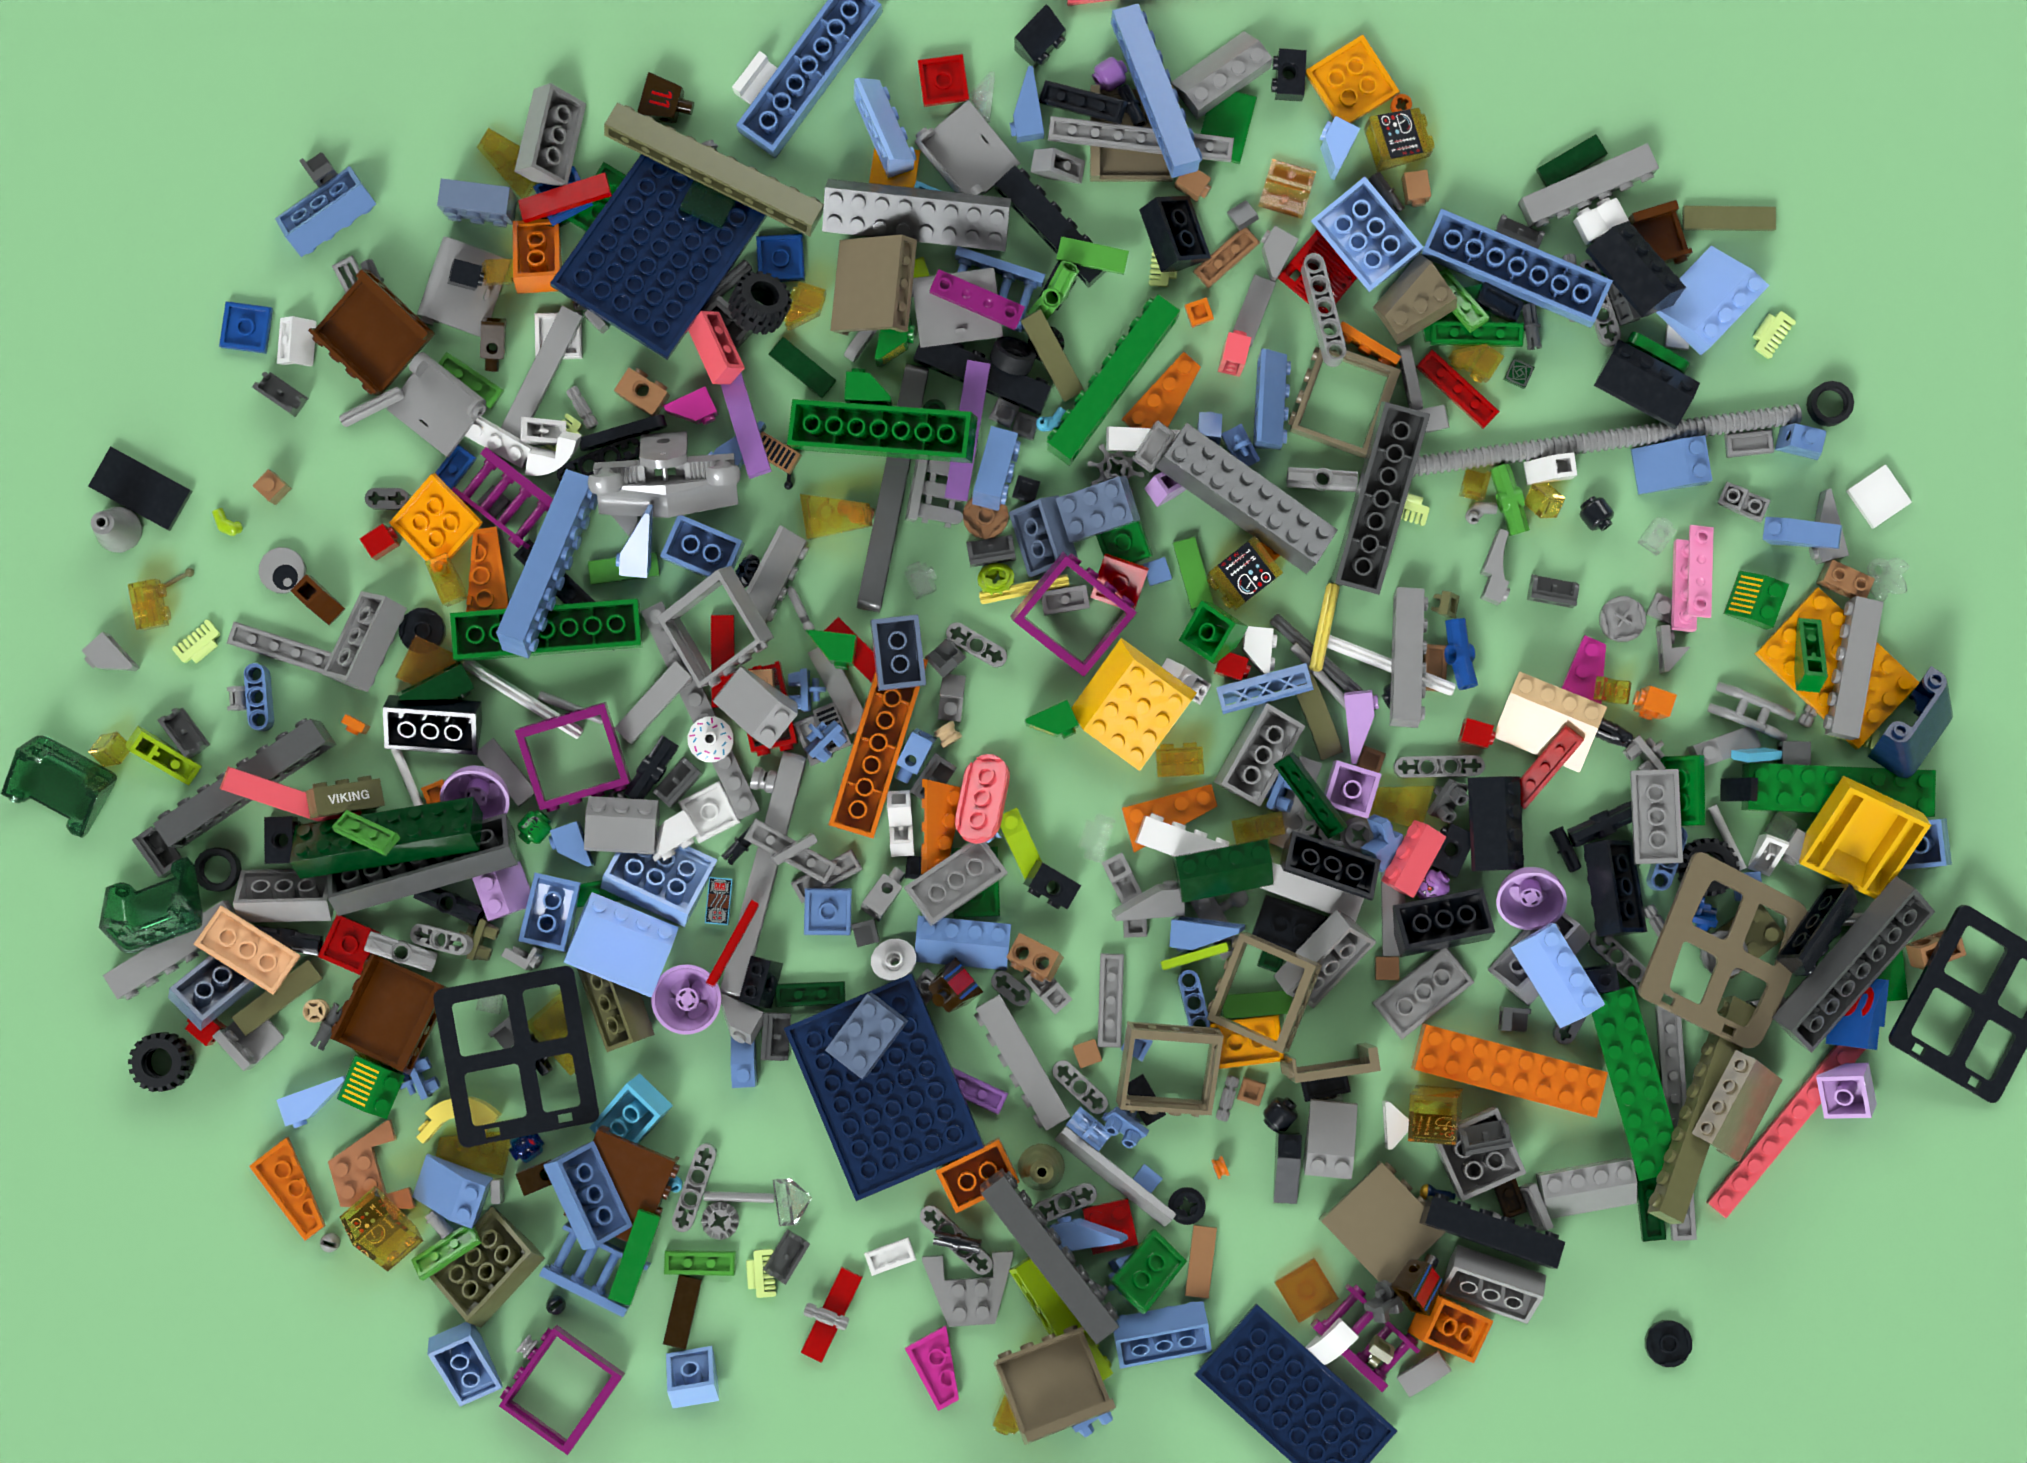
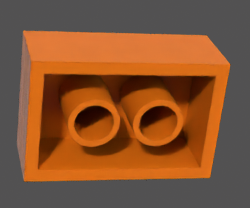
(965, 1175)

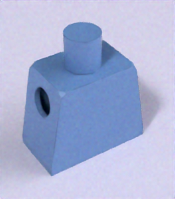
(1803, 440)
(919, 746)

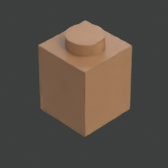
(1194, 184)
(1416, 188)
(271, 487)

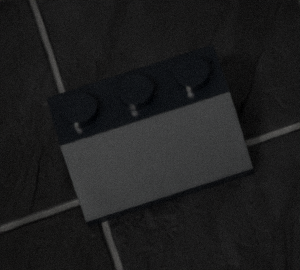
(1174, 233)

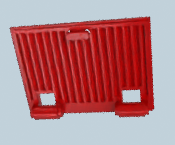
(1337, 270)

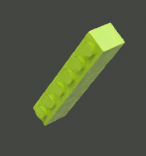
(1052, 1309)

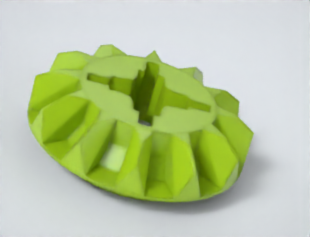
(990, 572)

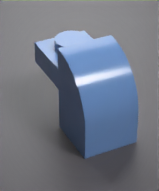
(1384, 843)

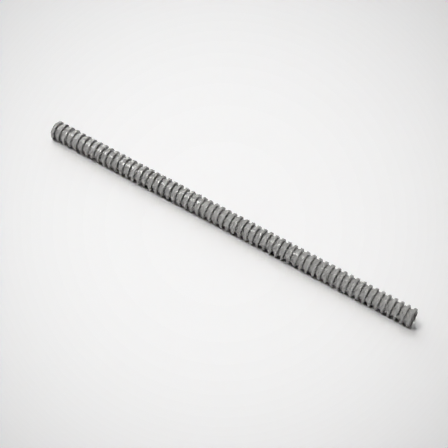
(1610, 439)

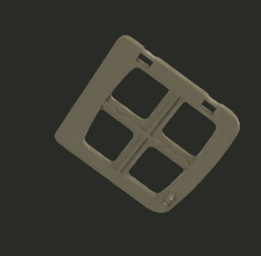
(1728, 952)

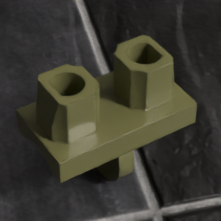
(483, 930)

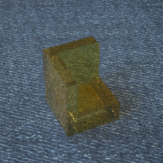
(498, 272)
(1475, 485)
(1544, 500)
(109, 749)

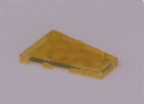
(486, 1157)

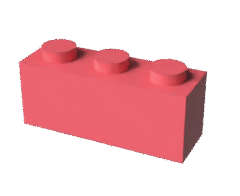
(716, 348)
(1234, 353)
(1413, 858)

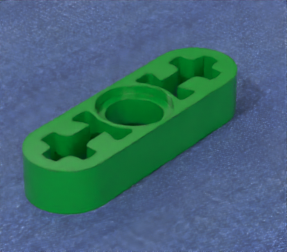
(1658, 352)

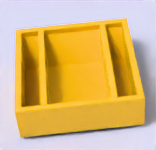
(1131, 704)
(1862, 837)

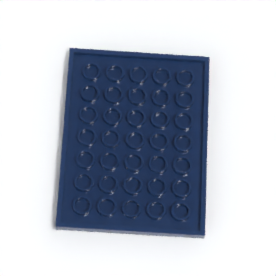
(649, 261)
(907, 1108)

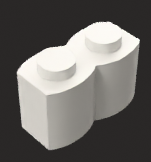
(1596, 222)

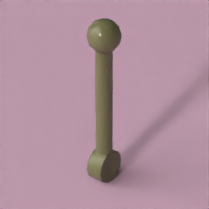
(189, 572)

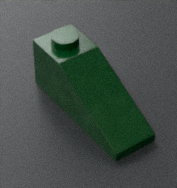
(444, 684)

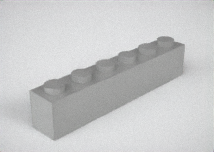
(1588, 185)
(1407, 657)
(1853, 668)
(156, 960)
(1022, 1062)

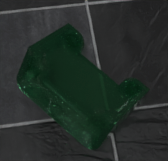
(59, 781)
(154, 913)

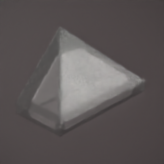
(982, 96)
(790, 1201)

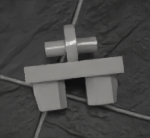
(1641, 748)

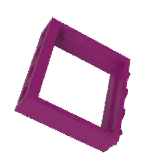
(1090, 576)
(561, 720)
(522, 1375)

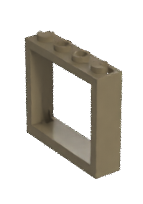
(1310, 377)
(1297, 1006)
(1175, 1033)

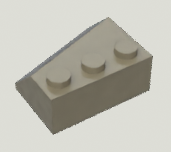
(1415, 300)

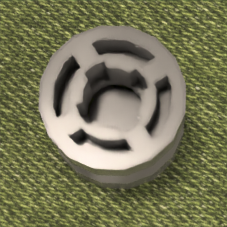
(763, 780)

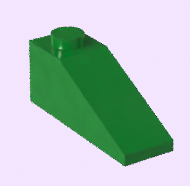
(1810, 658)

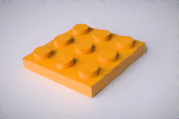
(1352, 81)
(435, 520)

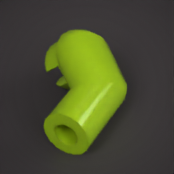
(224, 525)

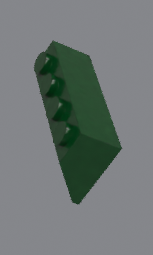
(1224, 870)

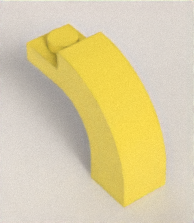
(481, 1114)

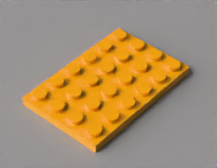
(1888, 679)

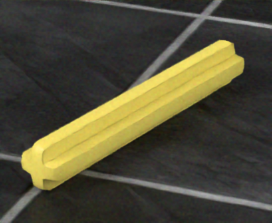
(1022, 590)
(1324, 627)

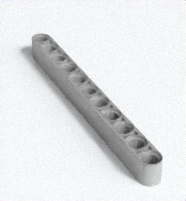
(764, 870)

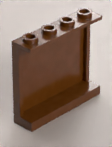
(372, 333)
(388, 1014)
(637, 1173)

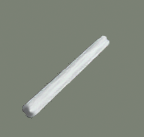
(1385, 663)
(519, 696)

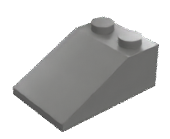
(756, 706)
(1330, 1139)

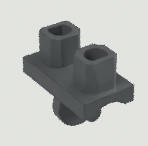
(1447, 799)
(1384, 1302)

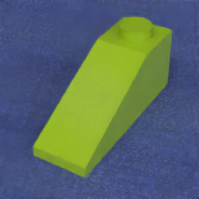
(162, 755)
(1019, 841)

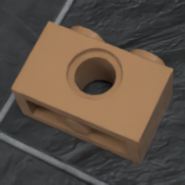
(628, 390)

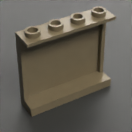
(1125, 165)
(873, 284)
(1366, 1063)
(1737, 1105)
(1381, 1223)
(1053, 1384)

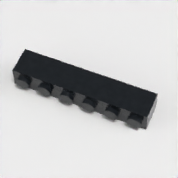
(1043, 215)
(1017, 389)
(1492, 1232)

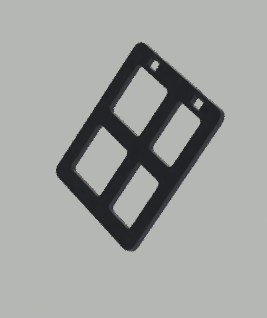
(1983, 1007)
(522, 1053)

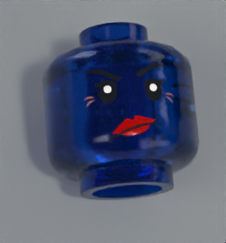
(526, 1147)

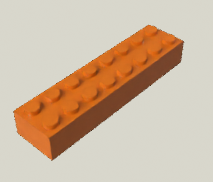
(873, 759)
(1509, 1070)

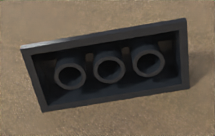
(1636, 269)
(1646, 384)
(432, 725)
(1495, 823)
(1330, 865)
(1614, 888)
(1442, 922)
(1818, 929)

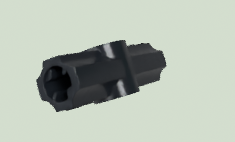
(651, 769)
(1601, 824)
(461, 908)
(296, 941)

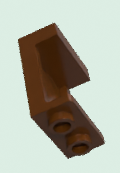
(1662, 231)

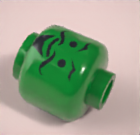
(534, 827)

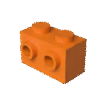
(1653, 703)

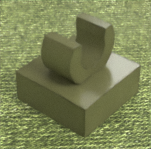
(1448, 604)
(1380, 1350)

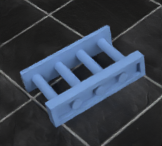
(1009, 273)
(575, 1282)

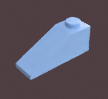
(308, 1102)

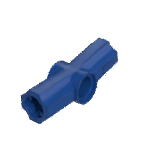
(1460, 653)

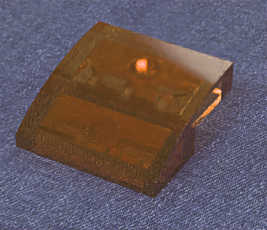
(1287, 188)

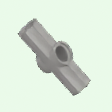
(1337, 479)
(385, 947)

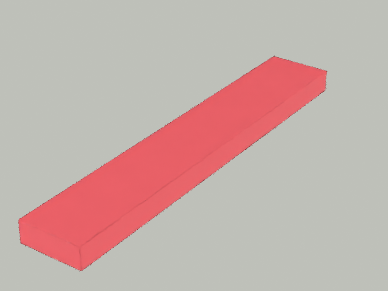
(269, 793)

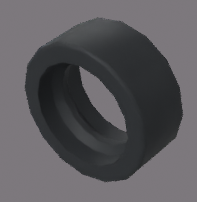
(1013, 355)
(1845, 394)
(234, 874)

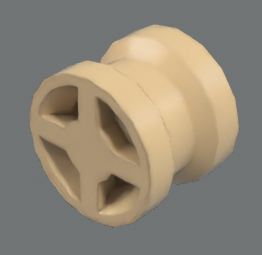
(947, 734)
(311, 1010)

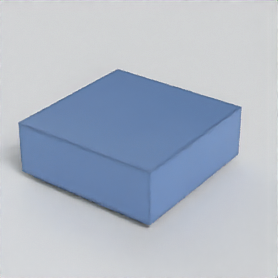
(1157, 572)
(1147, 1178)

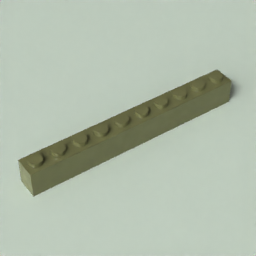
(713, 169)
(1687, 1151)

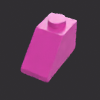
(694, 407)

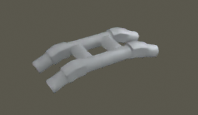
(1738, 715)

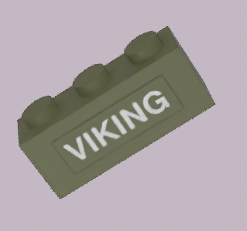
(344, 796)

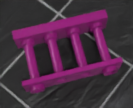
(976, 299)
(509, 477)
(1360, 1359)

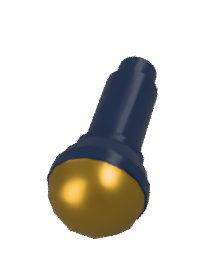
(1429, 1190)

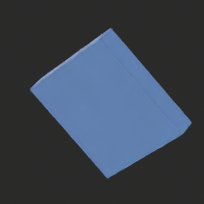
(827, 911)

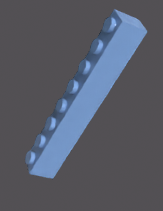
(1155, 90)

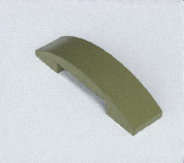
(1319, 721)

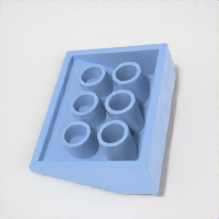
(1367, 234)
(1713, 299)
(663, 887)
(621, 944)

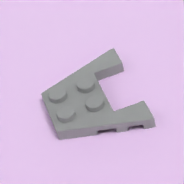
(969, 1299)

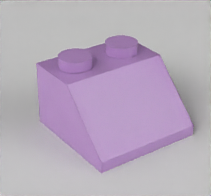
(1352, 788)
(503, 891)
(1847, 1091)

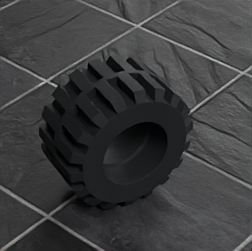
(767, 291)
(1717, 849)
(142, 1066)

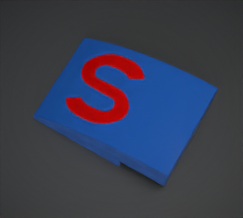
(1861, 1023)

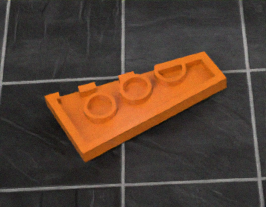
(1164, 396)
(486, 575)
(1176, 807)
(939, 822)
(288, 1186)

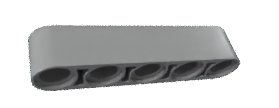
(1323, 299)

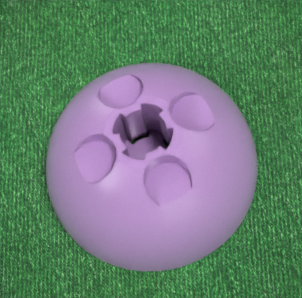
(483, 785)
(1531, 898)
(674, 1010)

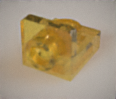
(1612, 690)

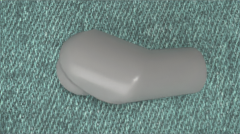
(1478, 509)

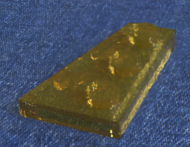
(503, 157)
(833, 516)
(1402, 804)
(551, 1024)

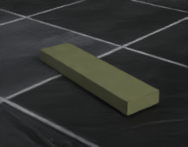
(1729, 218)
(1051, 355)
(269, 1005)

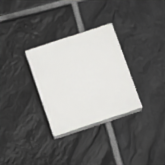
(543, 323)
(1878, 496)
(710, 811)

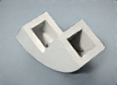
(545, 461)
(900, 823)
(1332, 1342)

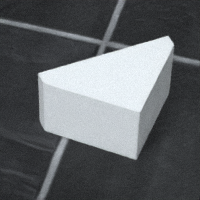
(541, 431)
(1767, 853)
(1395, 1125)

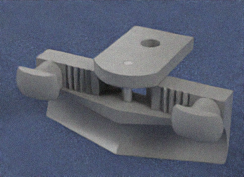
(698, 486)

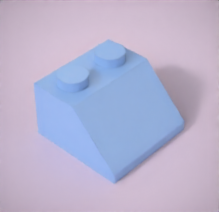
(1336, 144)
(692, 1377)

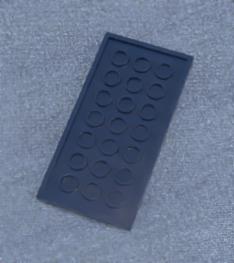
(1292, 1395)

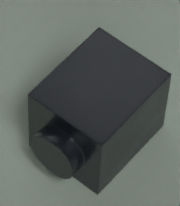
(465, 275)

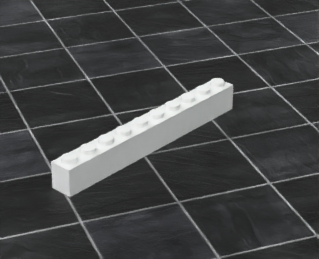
(1177, 841)

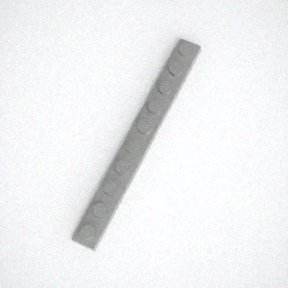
(700, 707)
(1674, 1088)

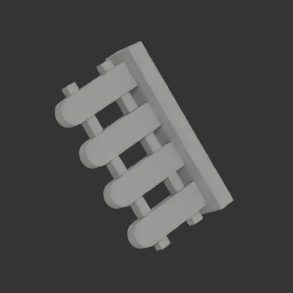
(931, 489)

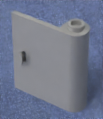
(963, 155)
(454, 304)
(947, 323)
(440, 401)

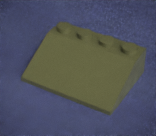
(489, 1272)

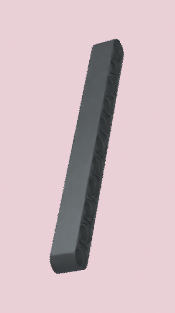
(890, 502)

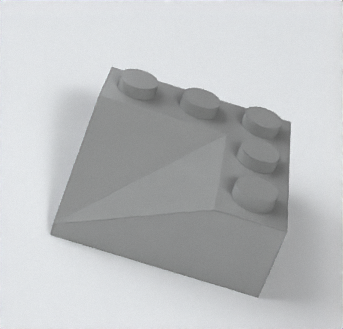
(1480, 1171)

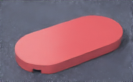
(982, 798)

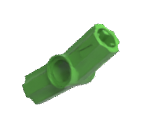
(1060, 284)
(1509, 499)

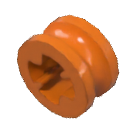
(1403, 97)
(1220, 1167)

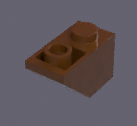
(317, 599)

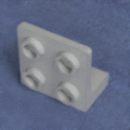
(248, 1049)

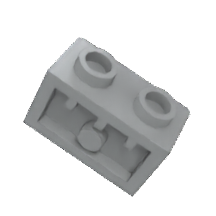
(523, 958)

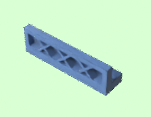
(1264, 685)

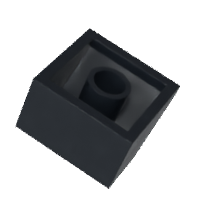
(1040, 37)

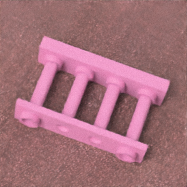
(1692, 578)

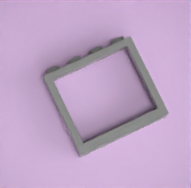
(684, 643)

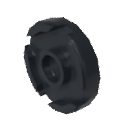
(424, 624)
(1668, 1343)

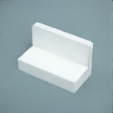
(754, 78)
(295, 341)

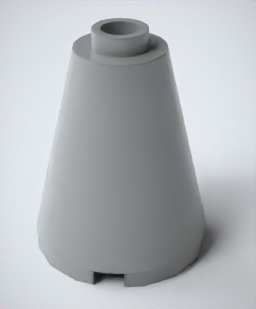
(117, 529)

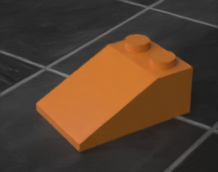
(535, 255)
(1452, 1328)

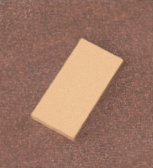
(247, 950)

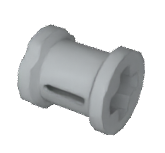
(237, 698)

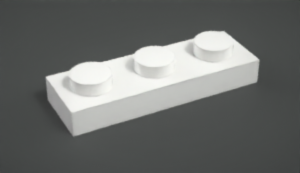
(499, 441)

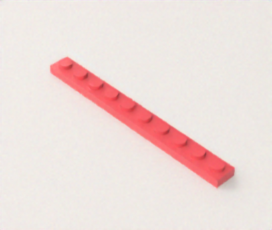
(1777, 1135)

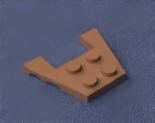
(357, 1170)

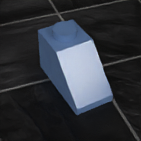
(570, 842)

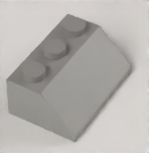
(621, 825)

